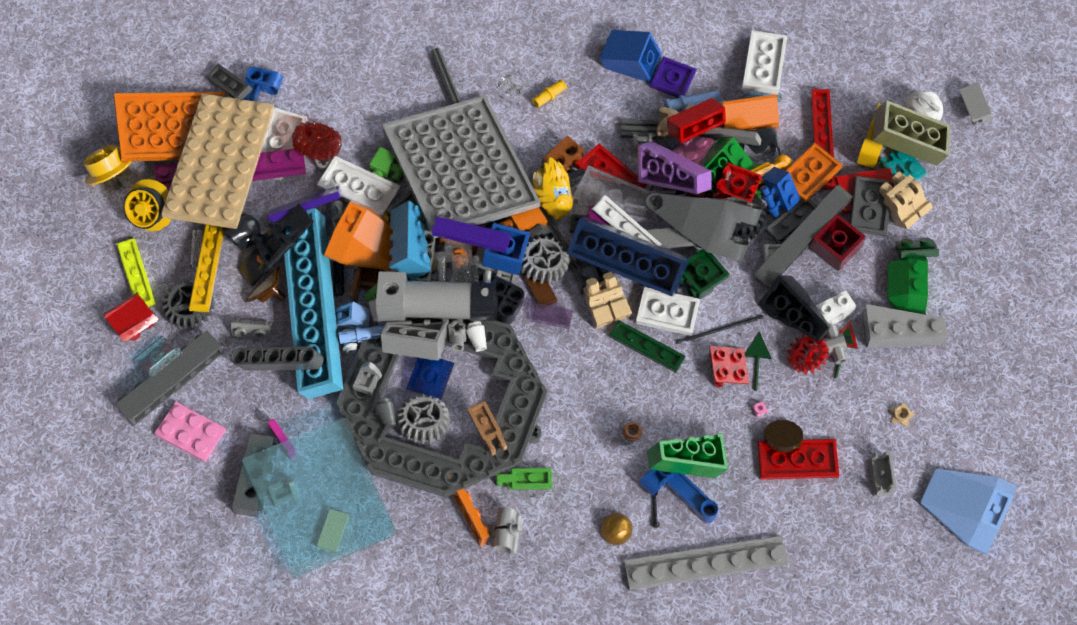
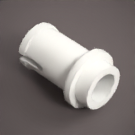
(350, 347)

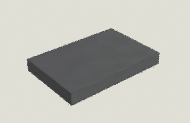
(867, 207)

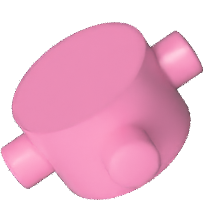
(759, 408)

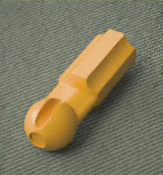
(781, 162)

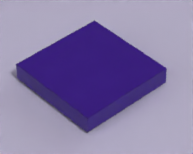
(673, 77)

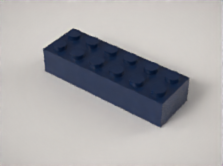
(628, 256)

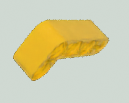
(870, 150)

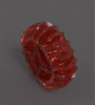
(316, 141)

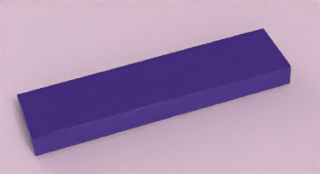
(471, 234)

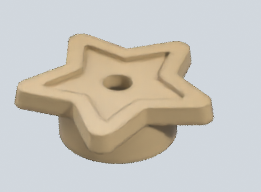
(906, 414)

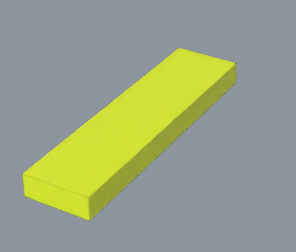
(135, 270)

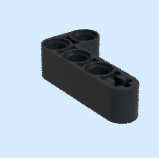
(504, 297)

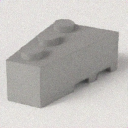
(415, 340)

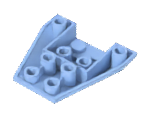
(969, 505)

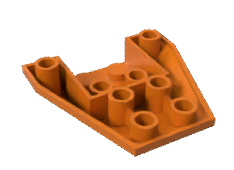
(361, 238)

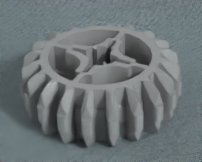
(548, 254)
(424, 425)

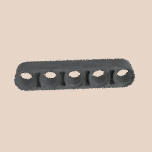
(250, 360)

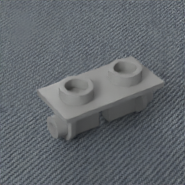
(245, 329)

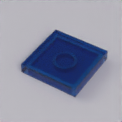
(430, 377)

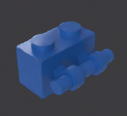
(779, 191)

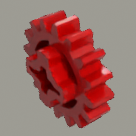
(807, 352)

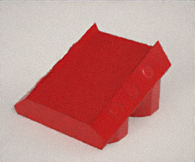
(737, 183)
(131, 317)

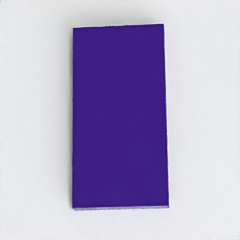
(307, 203)

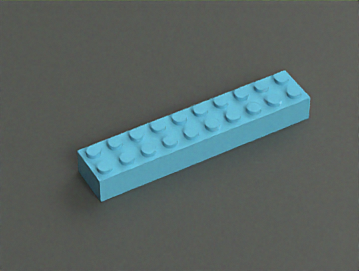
(313, 308)

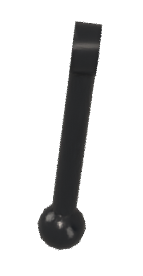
(655, 524)

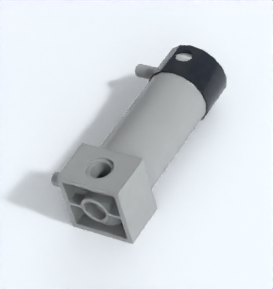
(429, 299)

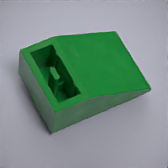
(722, 152)

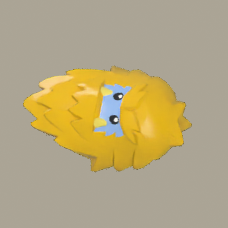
(553, 189)

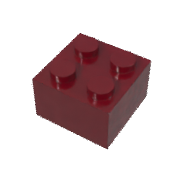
(837, 242)

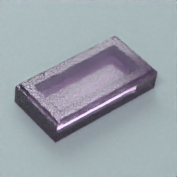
(552, 315)

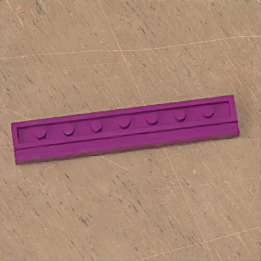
(269, 166)

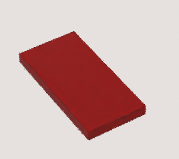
(811, 460)

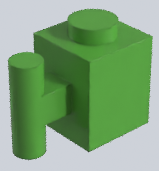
(384, 164)

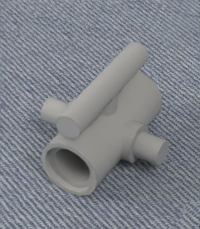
(506, 531)

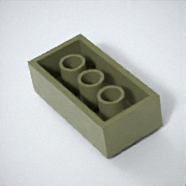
(911, 133)

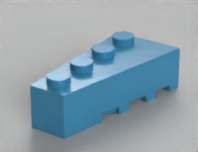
(409, 241)

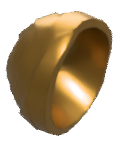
(616, 529)

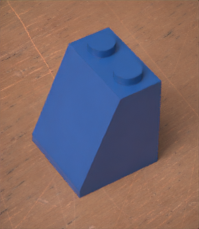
(631, 54)

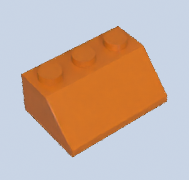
(752, 113)

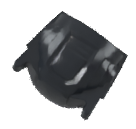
(246, 228)

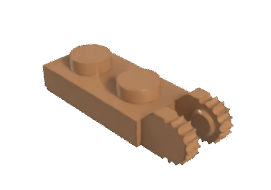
(486, 426)

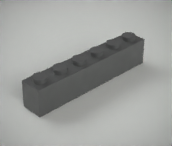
(157, 389)

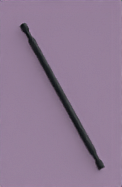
(719, 329)

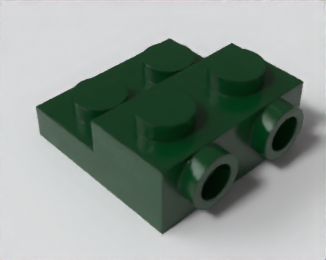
(703, 274)

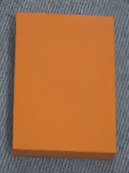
(813, 171)

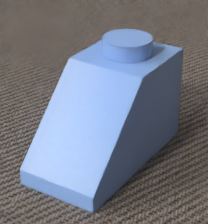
(352, 316)

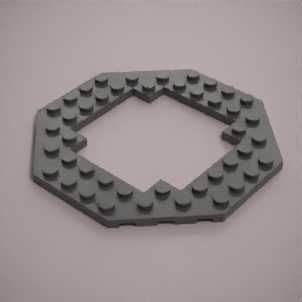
(429, 469)

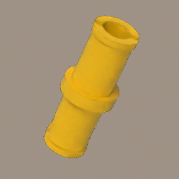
(549, 93)

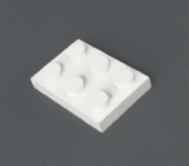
(668, 312)

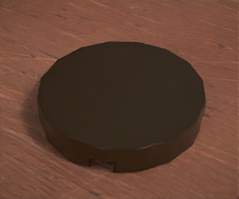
(783, 435)

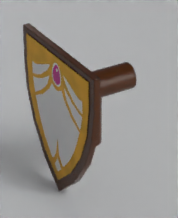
(267, 288)

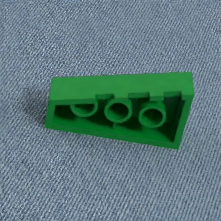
(690, 456)

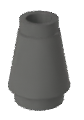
(386, 413)

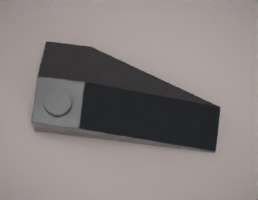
(793, 306)

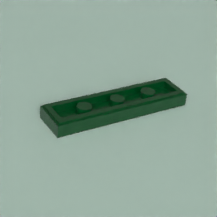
(647, 346)

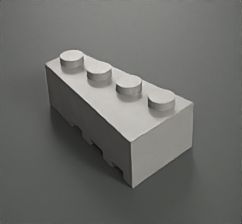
(901, 328)

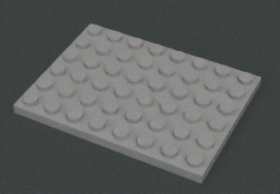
(460, 164)

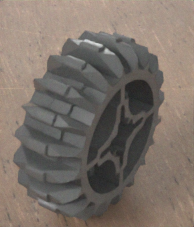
(175, 313)

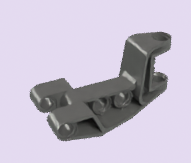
(707, 220)

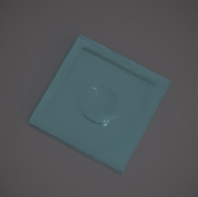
(157, 356)

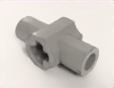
(457, 334)
(836, 344)

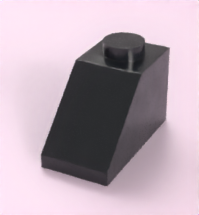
(588, 272)

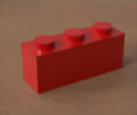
(696, 120)

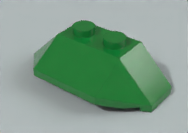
(908, 284)

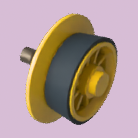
(145, 205)

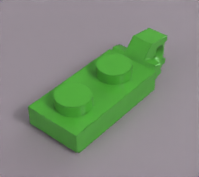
(526, 479)

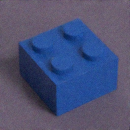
(511, 260)

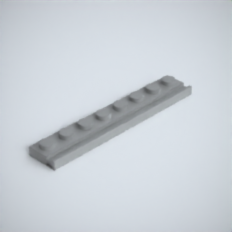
(705, 562)

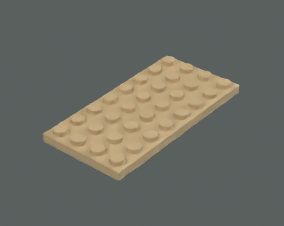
(218, 161)

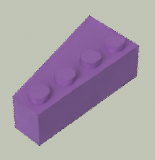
(670, 170)

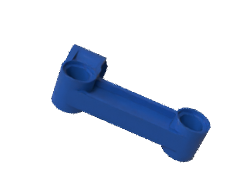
(267, 82)
(684, 489)

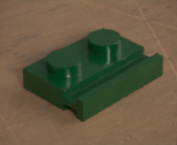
(917, 248)

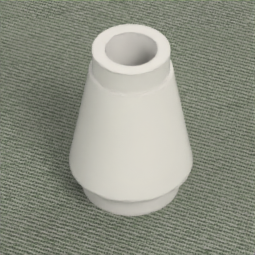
(477, 335)

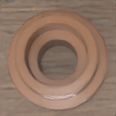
(632, 426)

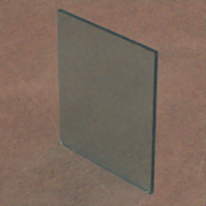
(319, 497)

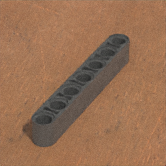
(802, 236)

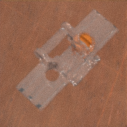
(464, 266)

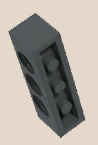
(250, 505)

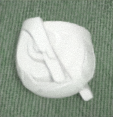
(925, 103)

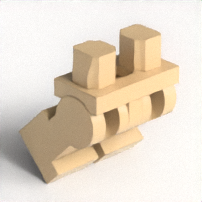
(905, 200)
(604, 293)

